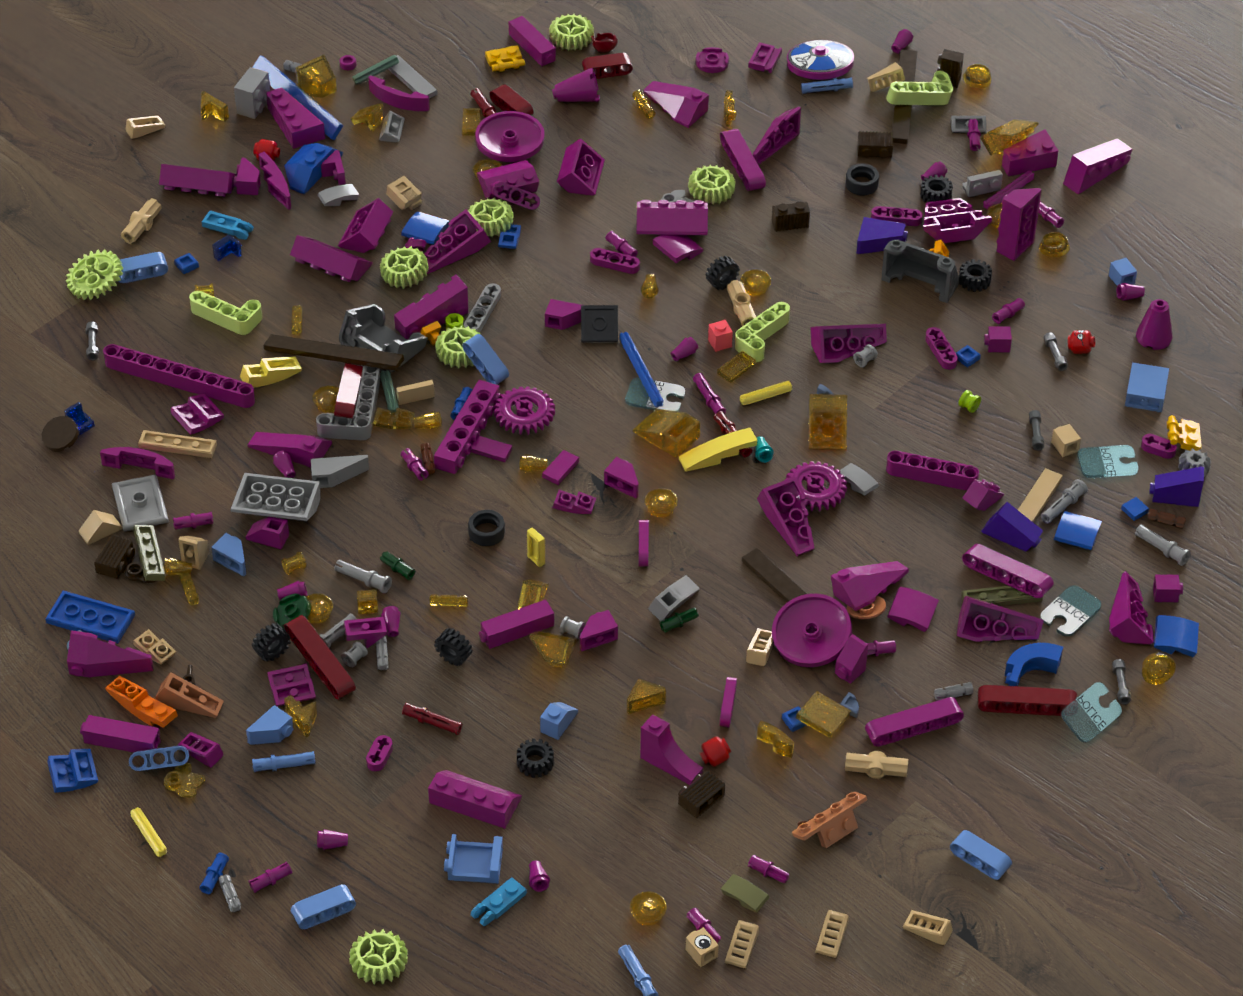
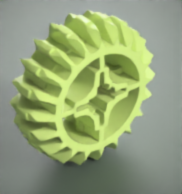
(571, 32)
(711, 184)
(492, 215)
(404, 267)
(450, 348)
(375, 963)

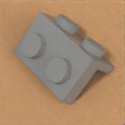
(983, 183)

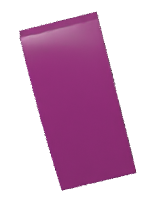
(574, 504)

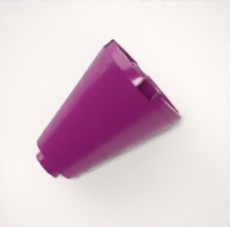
(578, 88)
(1156, 326)

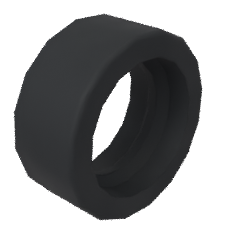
(862, 170)
(490, 538)

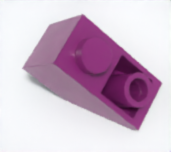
(247, 178)
(562, 314)
(982, 494)
(269, 532)

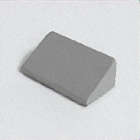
(959, 124)
(391, 127)

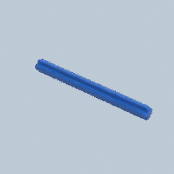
(641, 369)

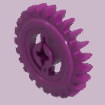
(525, 416)
(816, 492)

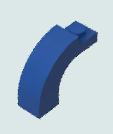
(1032, 657)

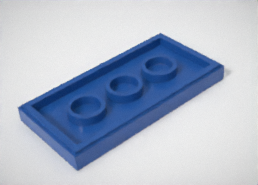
(90, 616)

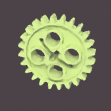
(94, 274)

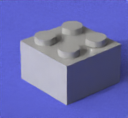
(251, 92)

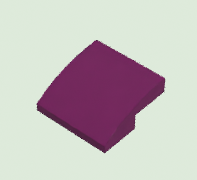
(677, 247)
(197, 414)
(912, 608)
(293, 682)

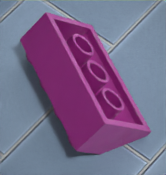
(197, 179)
(672, 217)
(1018, 222)
(329, 258)
(473, 798)

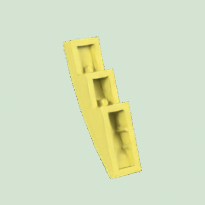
(714, 450)

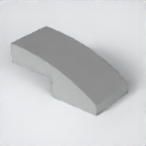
(334, 195)
(859, 479)

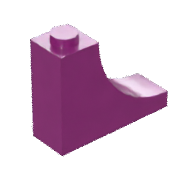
(663, 752)

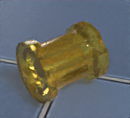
(209, 289)
(288, 565)

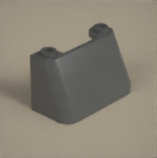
(921, 264)
(366, 329)

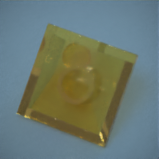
(316, 77)
(553, 647)

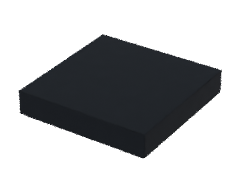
(599, 323)

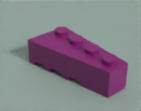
(294, 119)
(1095, 164)
(433, 307)

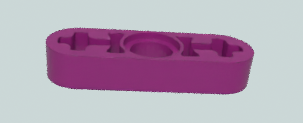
(505, 186)
(910, 213)
(599, 255)
(951, 361)
(643, 542)
(728, 702)

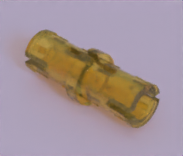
(643, 104)

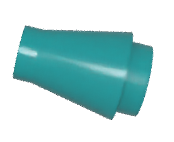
(763, 450)

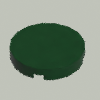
(291, 608)

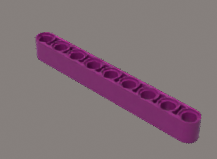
(179, 375)

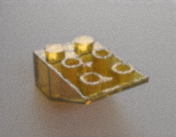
(1007, 135)
(827, 421)
(669, 430)

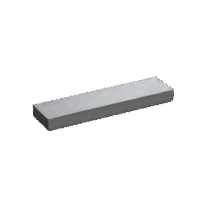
(412, 78)

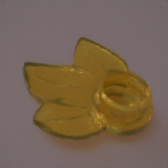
(185, 781)

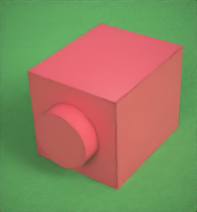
(720, 335)

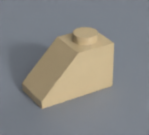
(193, 550)

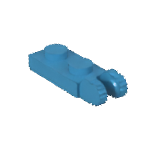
(227, 224)
(499, 901)

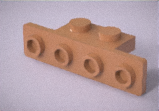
(834, 822)

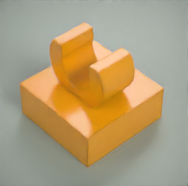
(940, 248)
(431, 331)

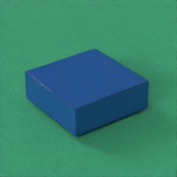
(186, 263)
(968, 356)
(1135, 508)
(790, 719)

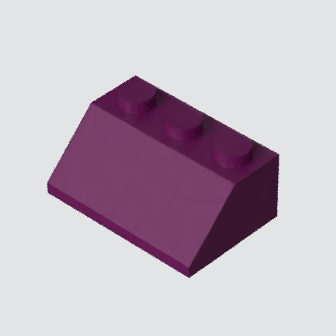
(580, 169)
(517, 174)
(366, 227)

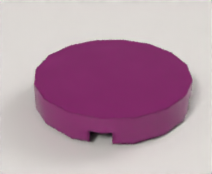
(712, 60)

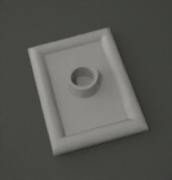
(140, 502)

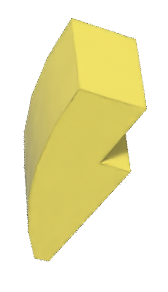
(270, 371)

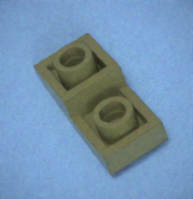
(745, 892)

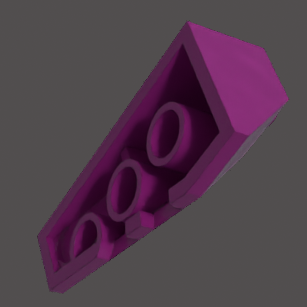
(300, 447)
(787, 514)
(862, 584)

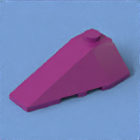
(681, 102)
(780, 132)
(456, 242)
(843, 341)
(1128, 615)
(989, 622)
(98, 658)

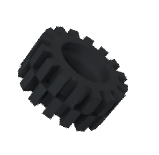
(936, 183)
(975, 268)
(722, 272)
(271, 642)
(453, 647)
(535, 767)

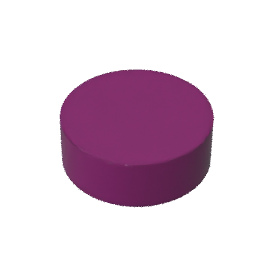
(348, 62)

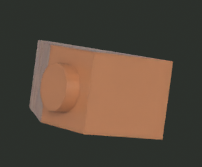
(188, 697)

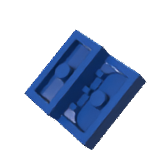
(424, 227)
(1077, 530)
(1176, 634)
(72, 770)

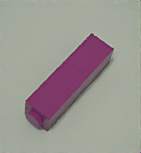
(532, 41)
(516, 624)
(119, 734)

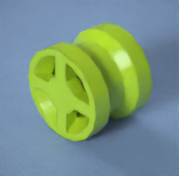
(454, 320)
(969, 401)

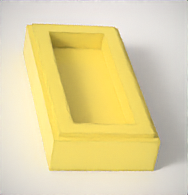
(535, 547)

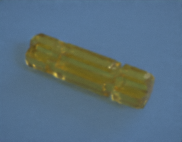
(296, 320)
(189, 588)
(448, 600)

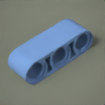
(143, 267)
(485, 359)
(149, 763)
(980, 855)
(323, 906)

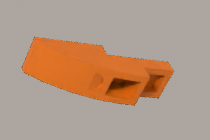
(139, 703)

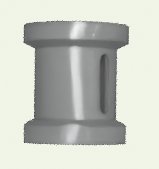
(865, 355)
(572, 627)
(354, 654)

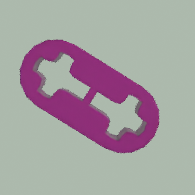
(1158, 446)
(375, 752)

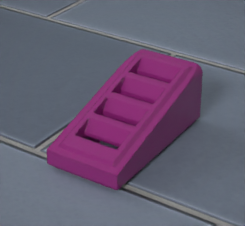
(196, 750)

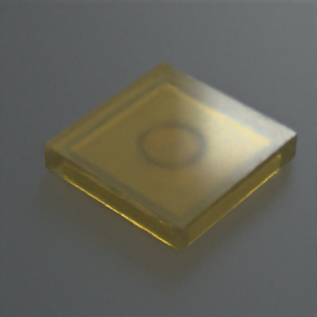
(823, 714)

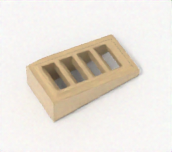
(894, 71)
(144, 125)
(760, 649)
(835, 921)
(743, 931)
(939, 934)

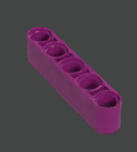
(742, 160)
(931, 470)
(1007, 570)
(914, 721)

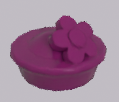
(418, 243)

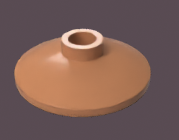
(869, 611)

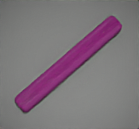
(1016, 184)

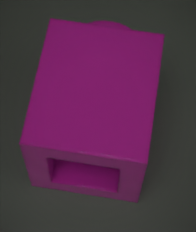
(998, 339)
(1167, 588)

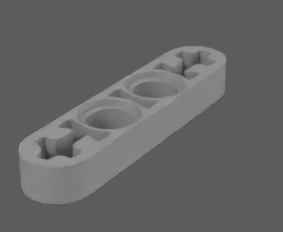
(486, 311)

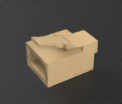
(404, 193)

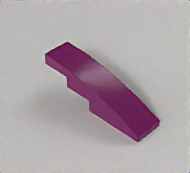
(276, 182)

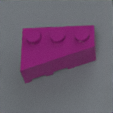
(1030, 154)

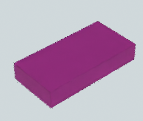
(491, 448)
(560, 467)

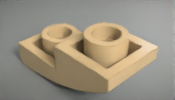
(150, 644)

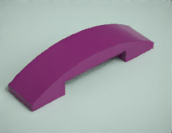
(396, 98)
(138, 457)

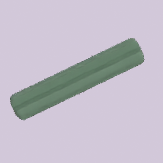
(375, 69)
(389, 391)

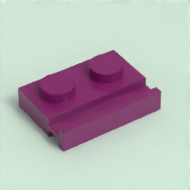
(765, 57)

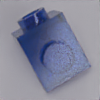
(226, 246)
(82, 420)

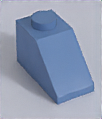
(229, 553)
(556, 719)
(270, 727)

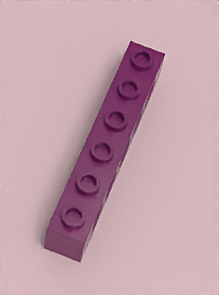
(466, 427)

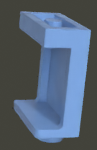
(1147, 387)
(474, 860)

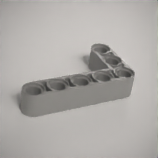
(362, 423)

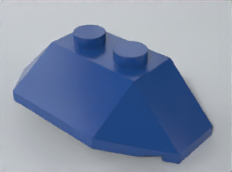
(305, 166)

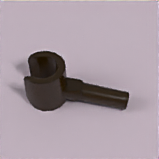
(189, 677)

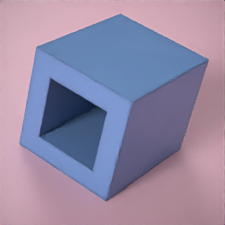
(1122, 272)

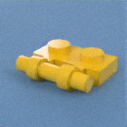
(504, 58)
(1189, 433)

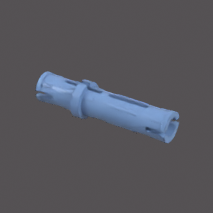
(827, 85)
(274, 763)
(641, 979)

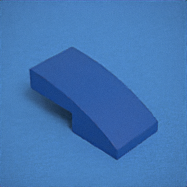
(510, 238)

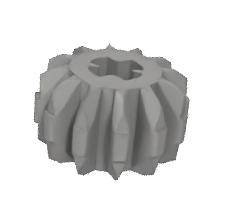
(1194, 459)

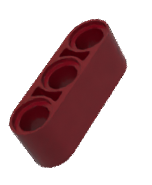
(608, 65)
(509, 100)

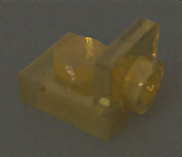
(367, 601)

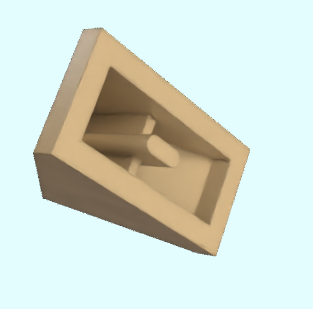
(99, 526)

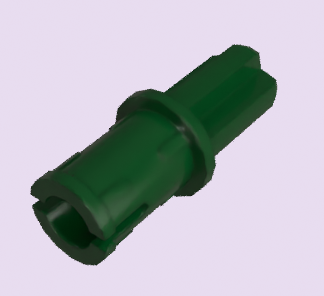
(397, 565)
(678, 620)

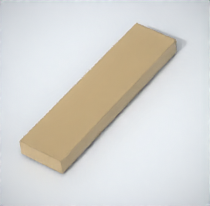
(177, 444)
(1040, 494)

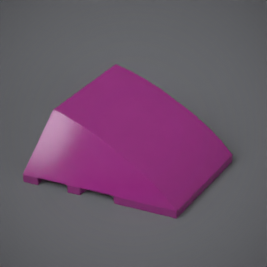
(953, 220)

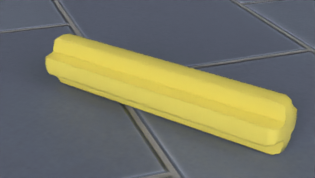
(765, 393)
(148, 832)

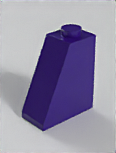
(878, 233)
(1178, 487)
(1013, 528)

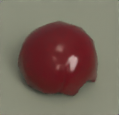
(604, 42)

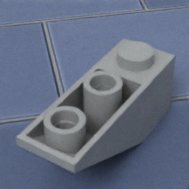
(337, 469)
(673, 597)

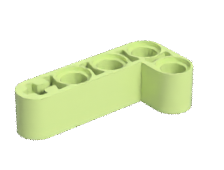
(922, 93)
(233, 318)
(752, 335)

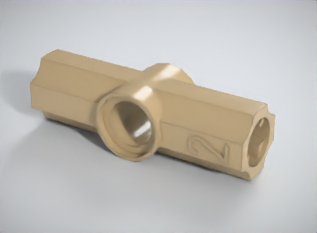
(141, 221)
(741, 302)
(876, 764)

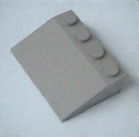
(277, 497)

